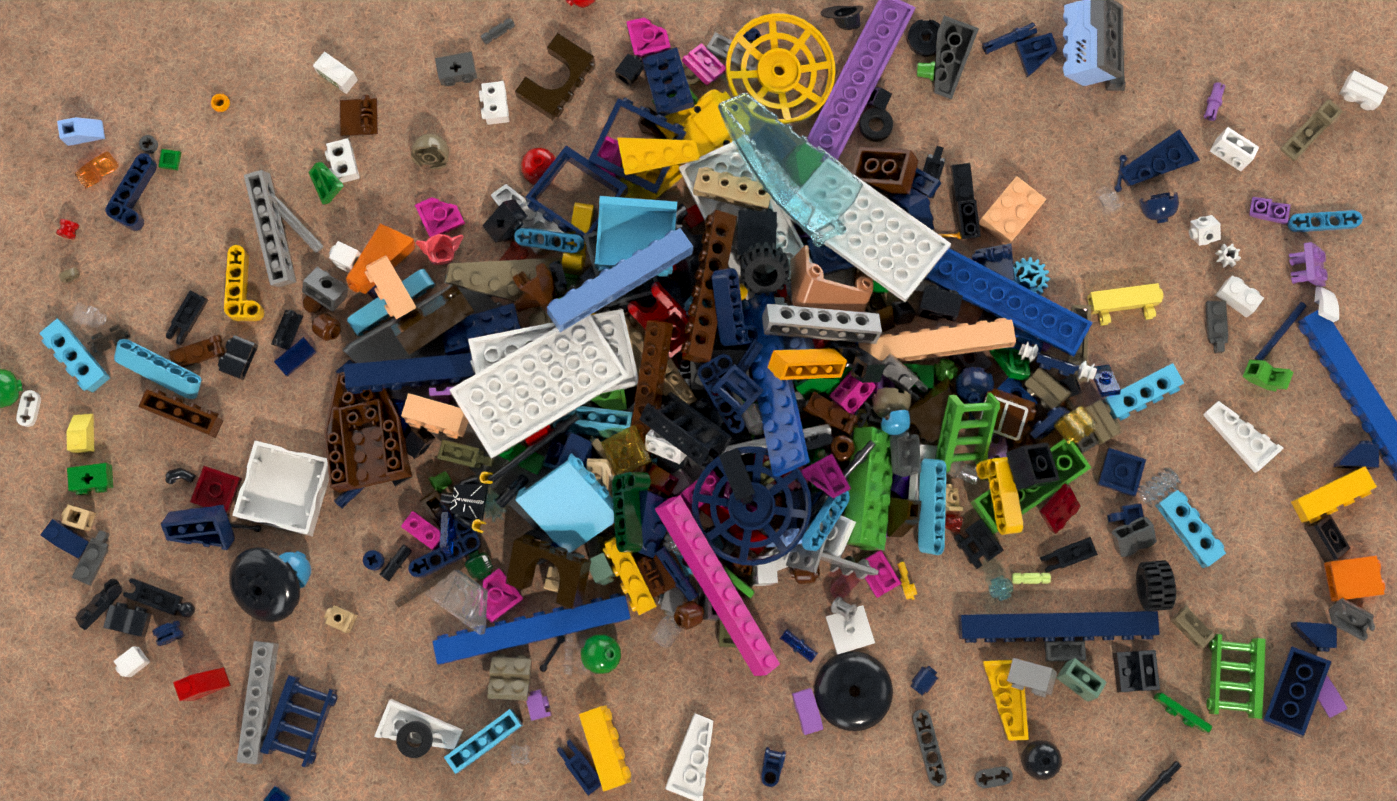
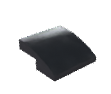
(1136, 671)

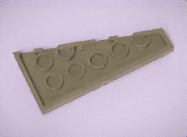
(494, 277)

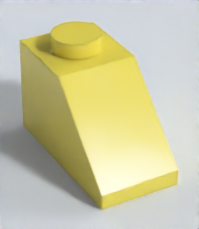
(81, 434)

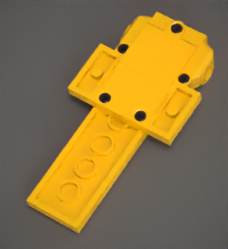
(702, 125)

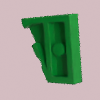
(325, 182)
(1011, 363)

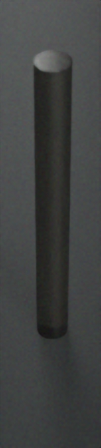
(429, 584)

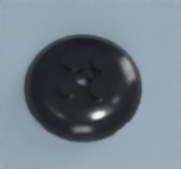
(264, 585)
(833, 687)

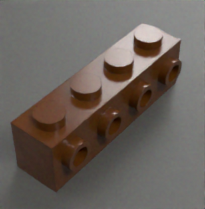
(176, 411)

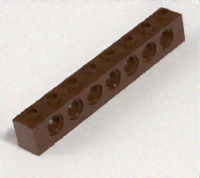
(725, 224)
(651, 375)

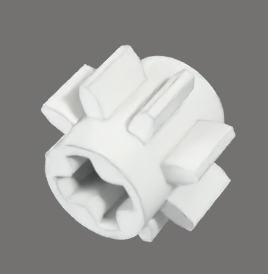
(1228, 260)

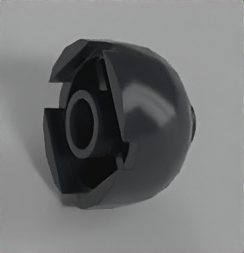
(1041, 760)

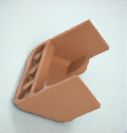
(814, 291)

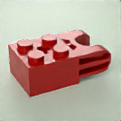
(665, 310)

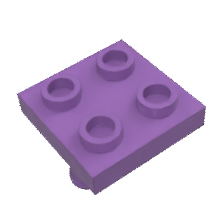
(1314, 261)

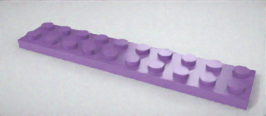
(860, 76)

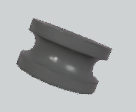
(145, 139)

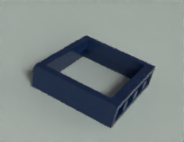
(645, 113)
(584, 165)

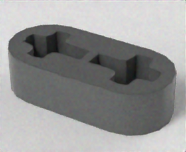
(992, 772)

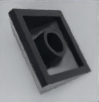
(1327, 538)

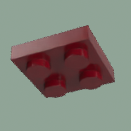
(215, 489)
(1060, 508)

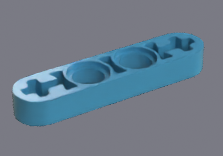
(1323, 218)
(549, 240)
(814, 537)

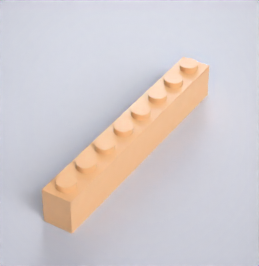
(944, 341)

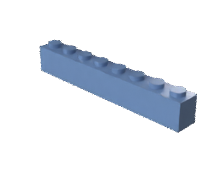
(619, 280)

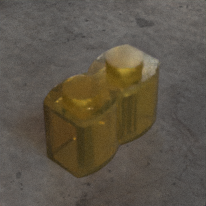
(1076, 424)

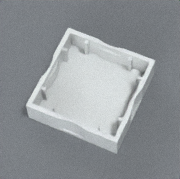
(283, 488)

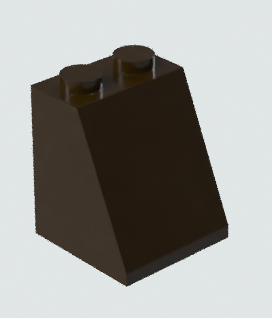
(930, 410)

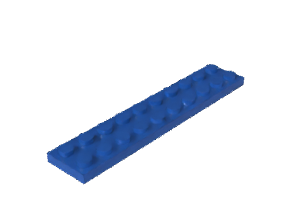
(1010, 301)
(778, 400)

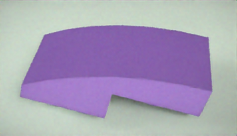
(1270, 211)
(1330, 699)
(808, 711)

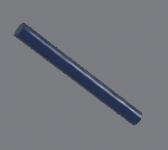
(1281, 331)

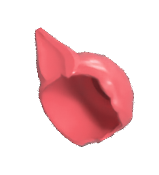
(440, 248)

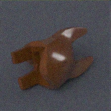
(537, 291)

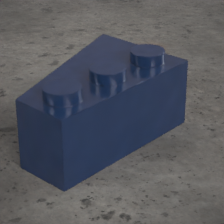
(200, 526)
(652, 526)

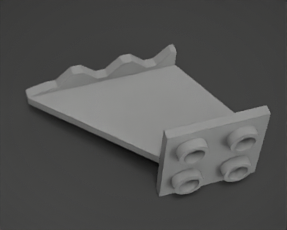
(809, 561)

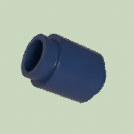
(924, 680)

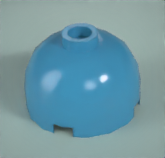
(299, 564)

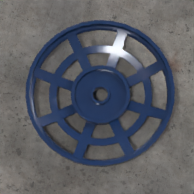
(752, 520)

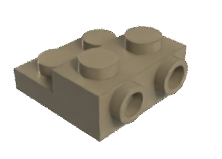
(509, 677)

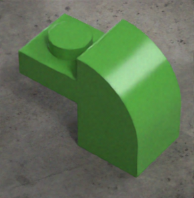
(1266, 376)

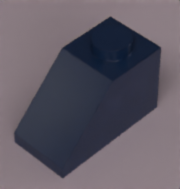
(1360, 456)
(65, 538)
(1317, 635)

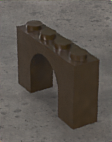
(551, 101)
(572, 568)

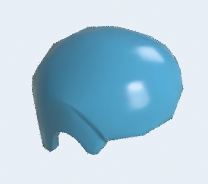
(897, 423)

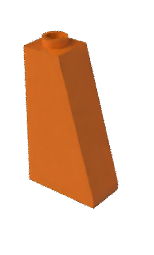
(383, 242)

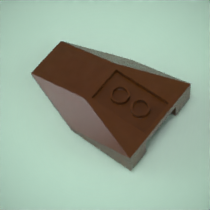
(363, 439)

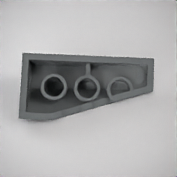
(952, 52)

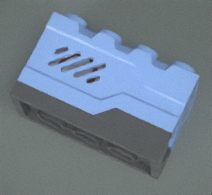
(1093, 41)

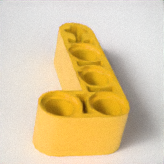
(582, 219)
(240, 282)
(1003, 494)

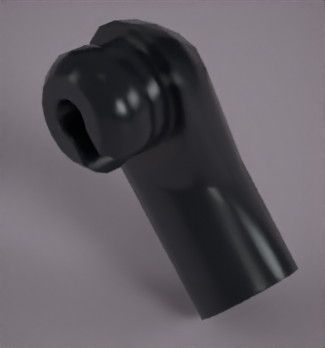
(179, 473)

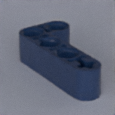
(135, 189)
(729, 309)
(718, 400)
(461, 543)

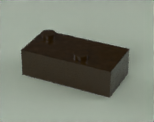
(432, 319)

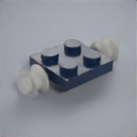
(1048, 362)

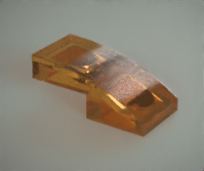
(96, 168)

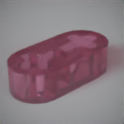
(849, 586)

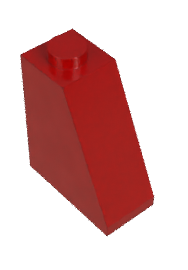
(201, 684)

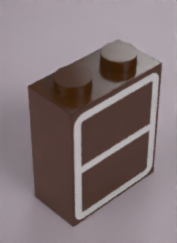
(1013, 416)

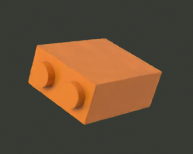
(1354, 578)

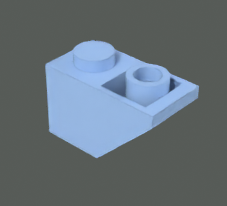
(80, 130)

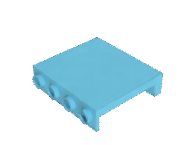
(630, 226)
(569, 504)

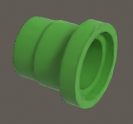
(926, 70)
(440, 481)

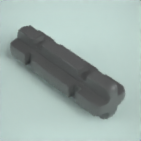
(497, 31)

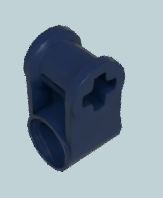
(772, 765)

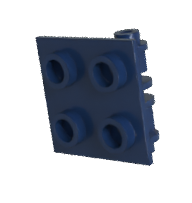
(997, 259)

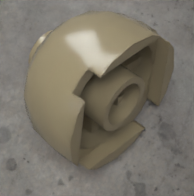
(430, 150)
(890, 400)

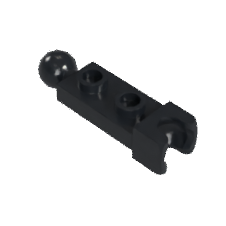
(159, 599)

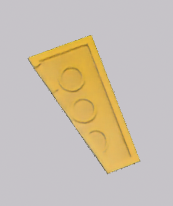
(651, 154)
(1008, 700)

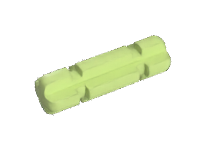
(1031, 578)

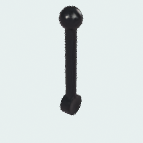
(257, 528)
(561, 639)

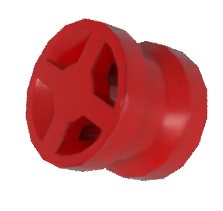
(67, 229)

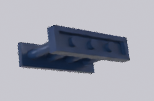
(286, 706)

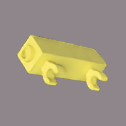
(1124, 299)

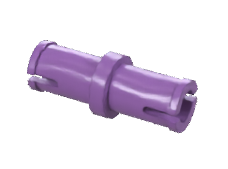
(1214, 101)

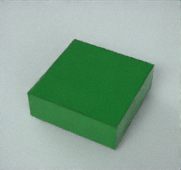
(169, 159)

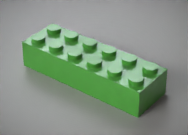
(1069, 465)
(870, 491)

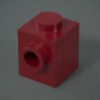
(661, 480)

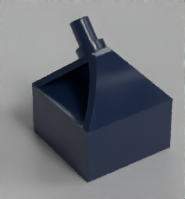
(563, 446)

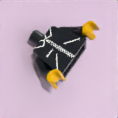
(469, 501)

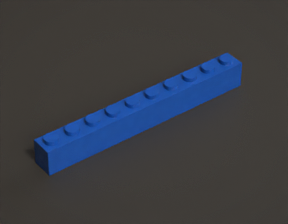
(1354, 384)
(532, 629)

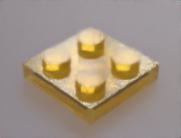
(626, 451)

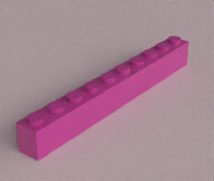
(717, 586)

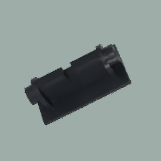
(287, 329)

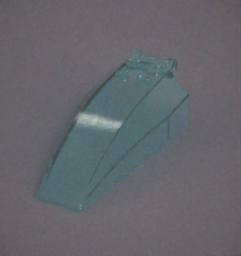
(794, 174)

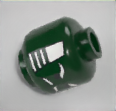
(478, 565)

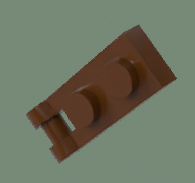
(197, 352)
(830, 413)

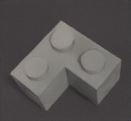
(1032, 676)

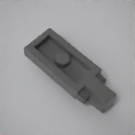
(1217, 324)
(92, 559)

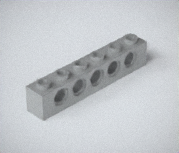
(270, 228)
(821, 323)
(257, 702)

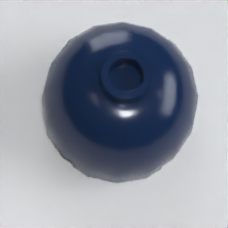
(1160, 206)
(973, 385)

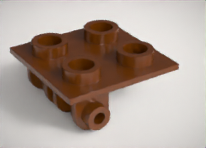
(358, 116)
(656, 575)

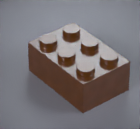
(886, 169)

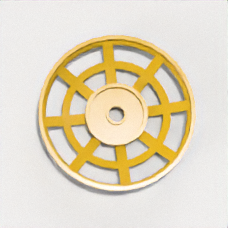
(786, 60)

